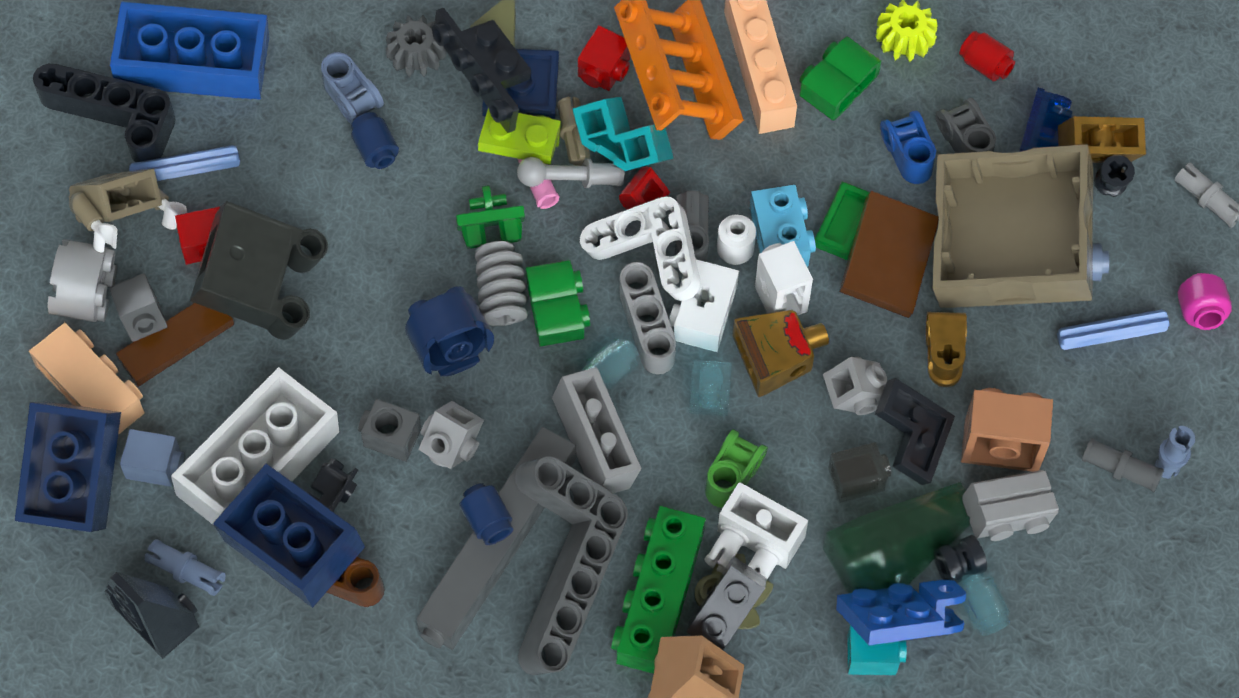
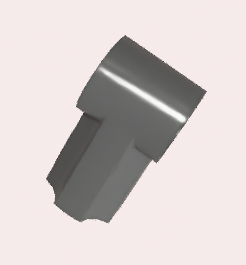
(697, 212)

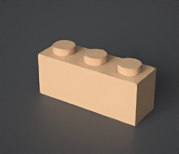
(84, 377)

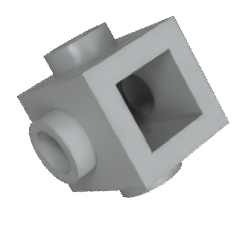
(856, 385)
(450, 435)

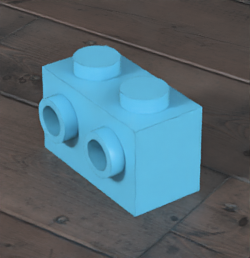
(780, 219)

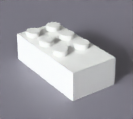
(273, 426)

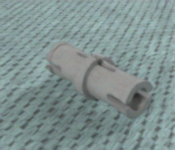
(1209, 194)

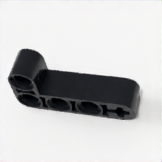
(63, 88)

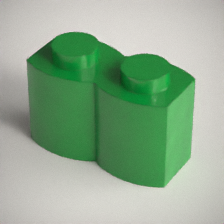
(839, 77)
(556, 303)

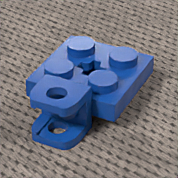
(902, 612)

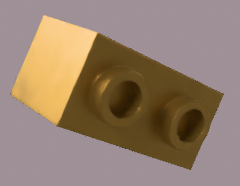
(1105, 136)

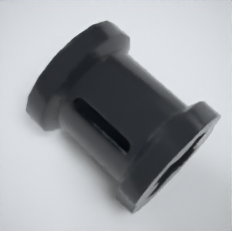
(1112, 166)

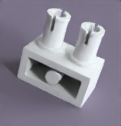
(759, 525)

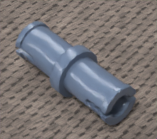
(1175, 451)
(185, 567)

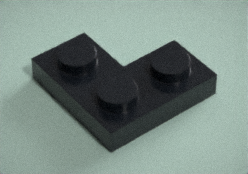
(924, 429)

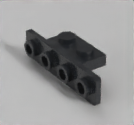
(487, 63)

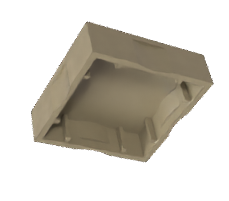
(1014, 227)

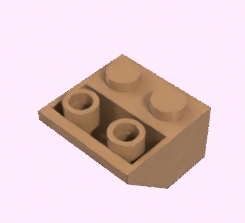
(694, 670)

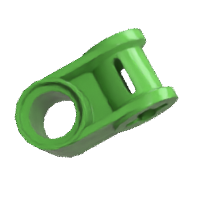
(735, 463)

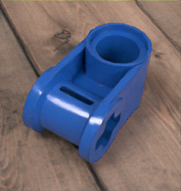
(907, 141)

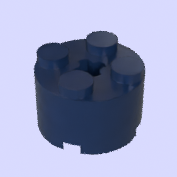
(448, 332)

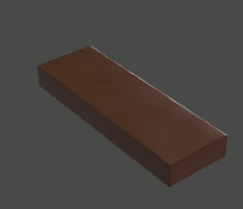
(164, 348)

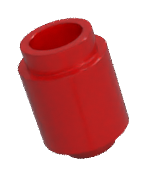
(987, 56)

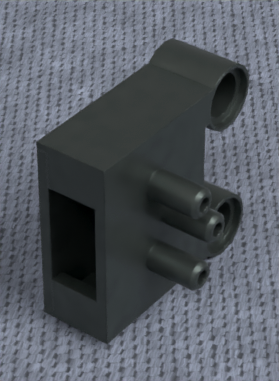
(247, 267)

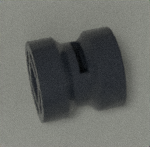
(961, 559)

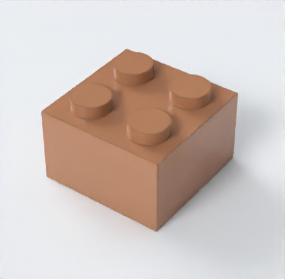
(1007, 430)

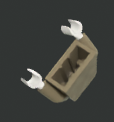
(117, 197)

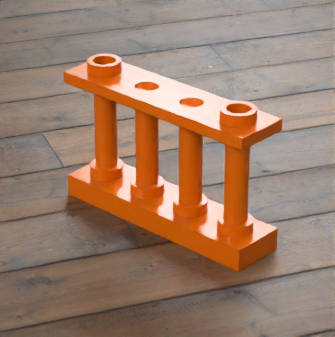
(701, 59)

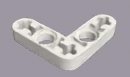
(652, 230)

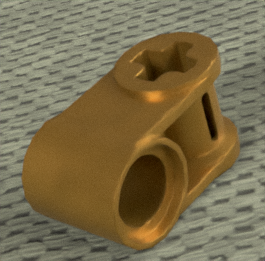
(946, 342)

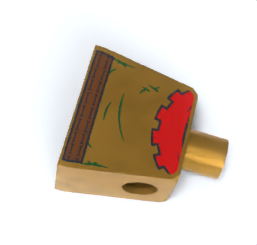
(777, 348)

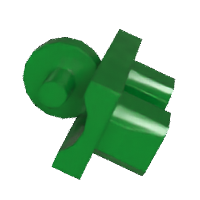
(507, 218)

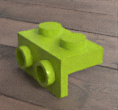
(532, 137)

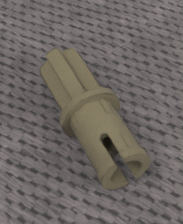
(569, 131)

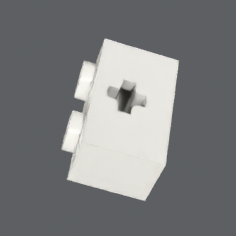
(783, 279)
(706, 324)

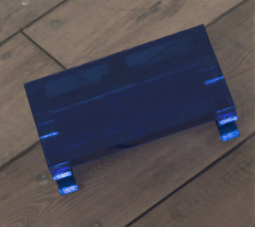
(1044, 120)

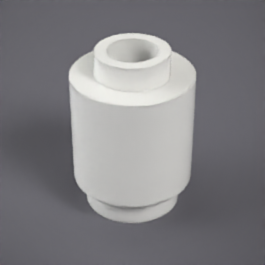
(736, 239)

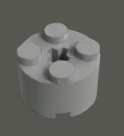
(81, 281)

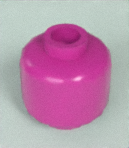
(1204, 301)

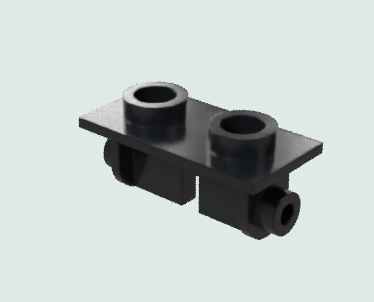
(333, 484)

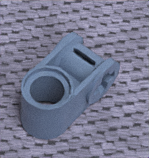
(351, 93)

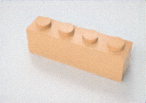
(761, 64)

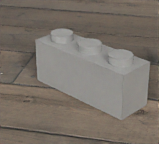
(596, 430)

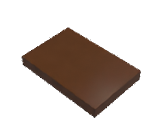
(889, 254)

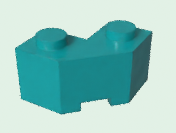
(606, 129)

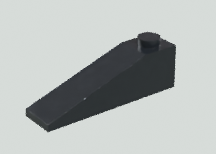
(153, 611)

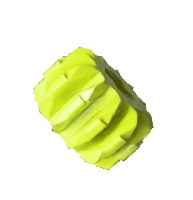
(906, 30)

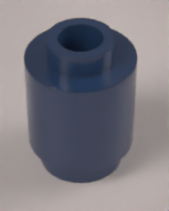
(374, 140)
(486, 513)

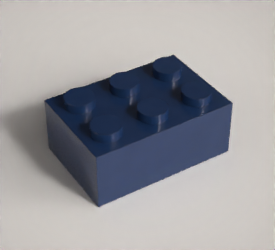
(67, 466)
(289, 535)

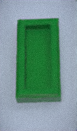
(841, 221)

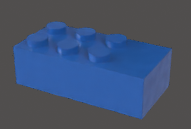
(191, 50)

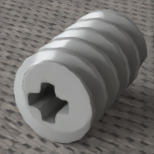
(500, 283)

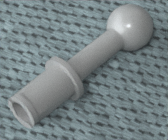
(533, 172)

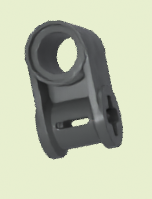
(966, 128)

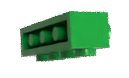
(661, 587)

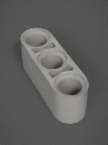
(647, 302)

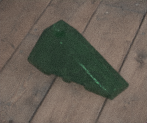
(896, 540)

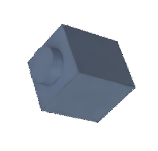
(151, 457)

